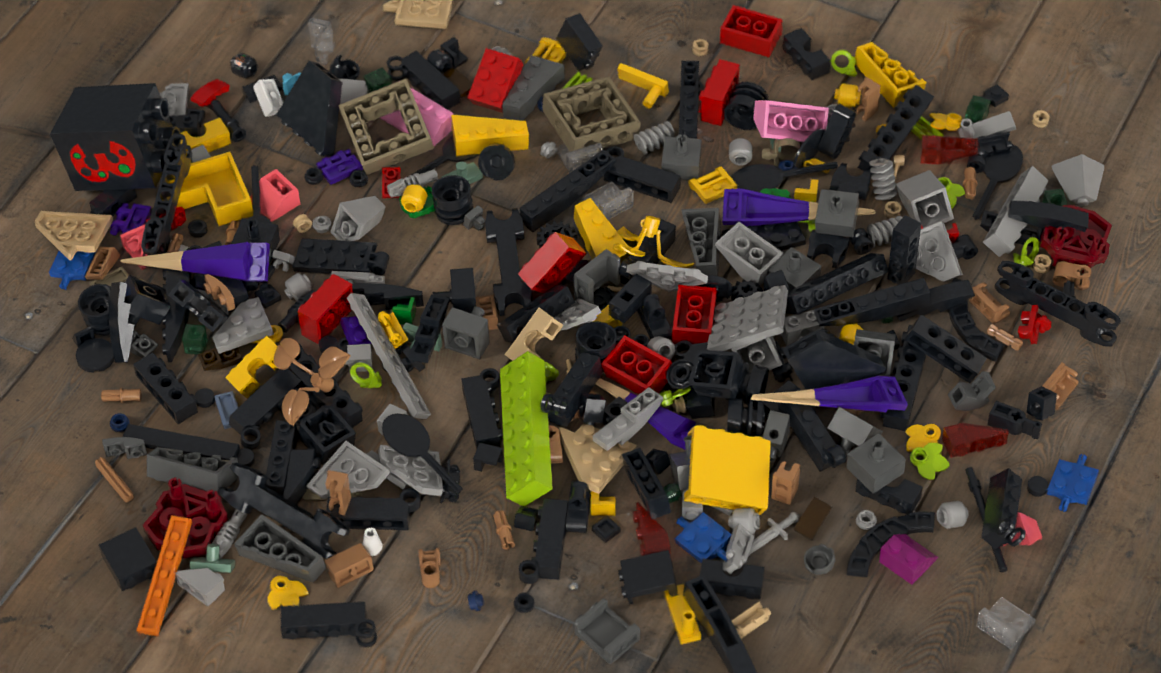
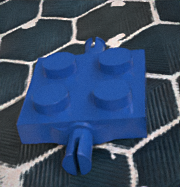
(71, 269)
(1072, 482)
(703, 538)

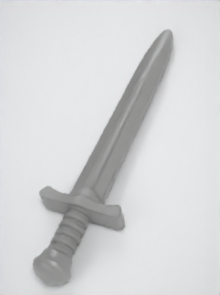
(774, 531)

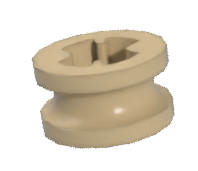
(700, 51)
(1040, 114)
(892, 205)
(302, 223)
(1039, 261)
(679, 405)

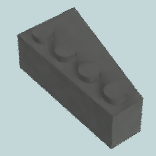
(534, 81)
(703, 231)
(191, 468)
(280, 550)

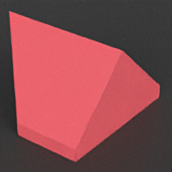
(132, 242)
(1031, 528)

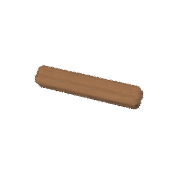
(114, 479)

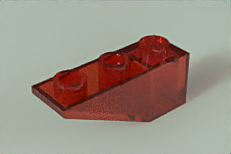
(946, 149)
(969, 438)
(650, 532)

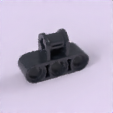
(837, 131)
(654, 317)
(578, 507)

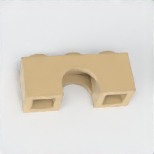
(538, 327)

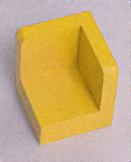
(807, 194)
(602, 505)

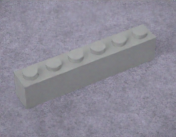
(1007, 230)

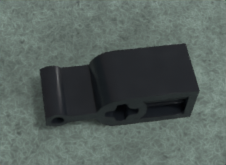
(1013, 420)

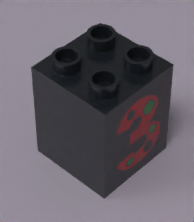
(114, 136)

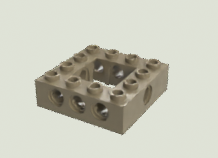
(602, 93)
(376, 105)

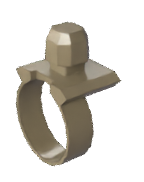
(769, 153)

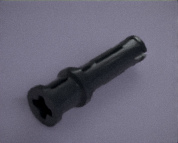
(237, 133)

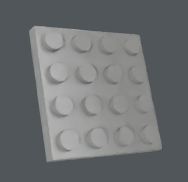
(748, 319)

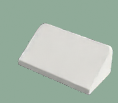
(268, 96)

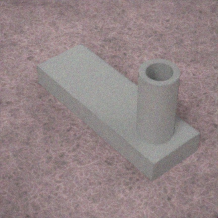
(987, 127)

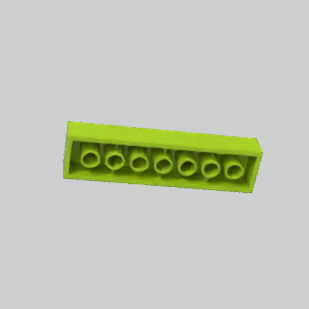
(525, 429)

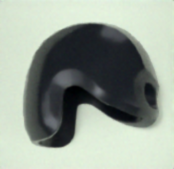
(344, 68)

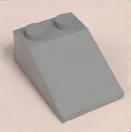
(748, 253)

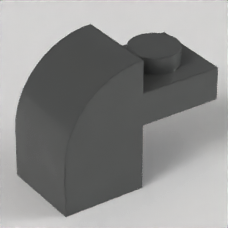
(974, 395)

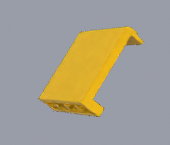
(728, 469)

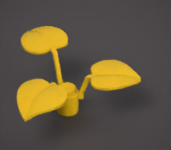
(649, 229)

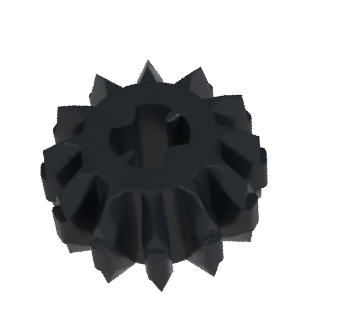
(745, 289)

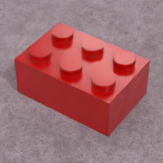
(751, 31)
(494, 79)
(717, 91)
(552, 262)
(325, 308)
(694, 314)
(636, 366)

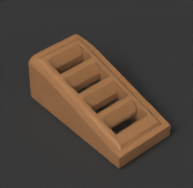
(104, 259)
(490, 310)

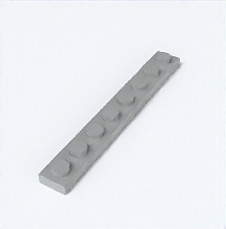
(388, 356)

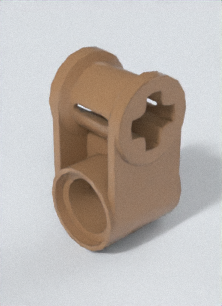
(1068, 271)
(555, 447)
(430, 567)

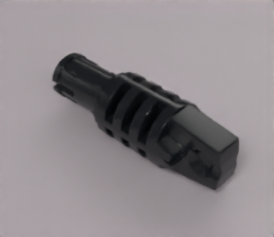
(292, 314)

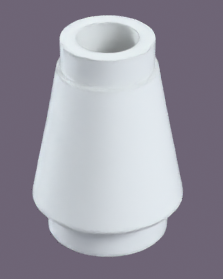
(372, 542)

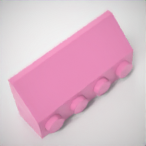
(435, 118)
(788, 120)

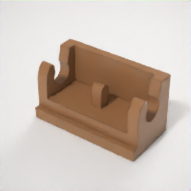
(870, 98)
(988, 304)
(1062, 383)
(785, 483)
(339, 490)
(349, 565)

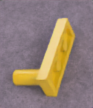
(644, 80)
(682, 617)

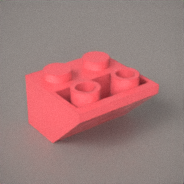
(276, 195)

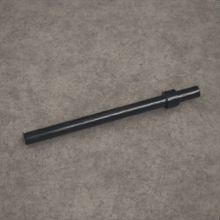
(975, 487)

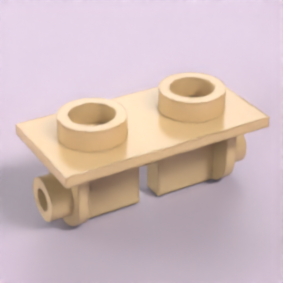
(751, 619)

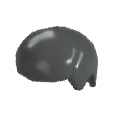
(819, 559)

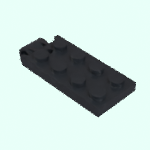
(339, 255)

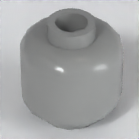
(740, 151)
(297, 286)
(662, 346)
(952, 514)
(746, 517)

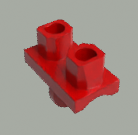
(1036, 324)

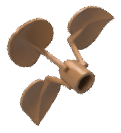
(330, 363)

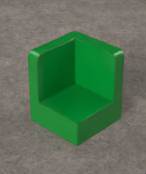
(405, 313)

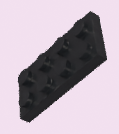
(780, 235)

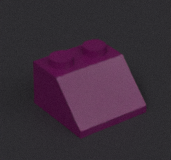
(906, 557)

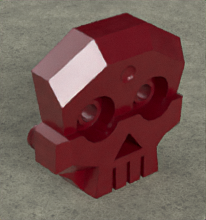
(1074, 245)
(188, 502)

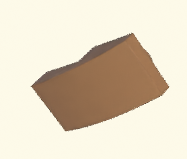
(219, 291)

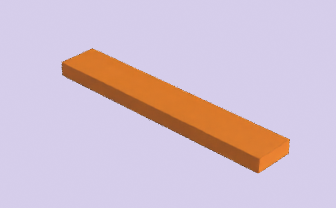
(164, 576)

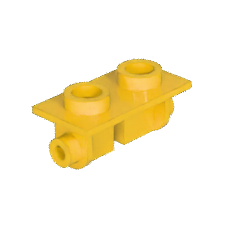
(392, 328)

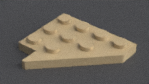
(420, 12)
(73, 230)
(589, 460)

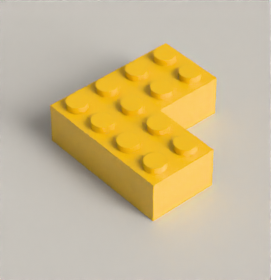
(221, 185)

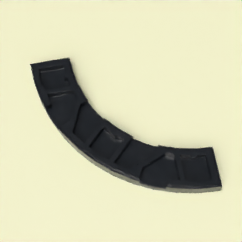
(970, 334)
(876, 537)

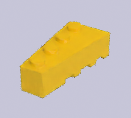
(886, 72)
(476, 133)
(597, 230)

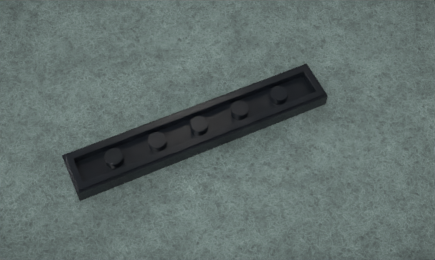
(165, 439)

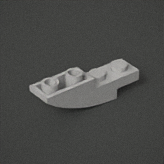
(630, 421)

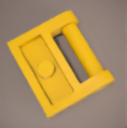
(554, 52)
(714, 189)

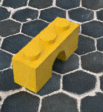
(215, 136)
(243, 375)

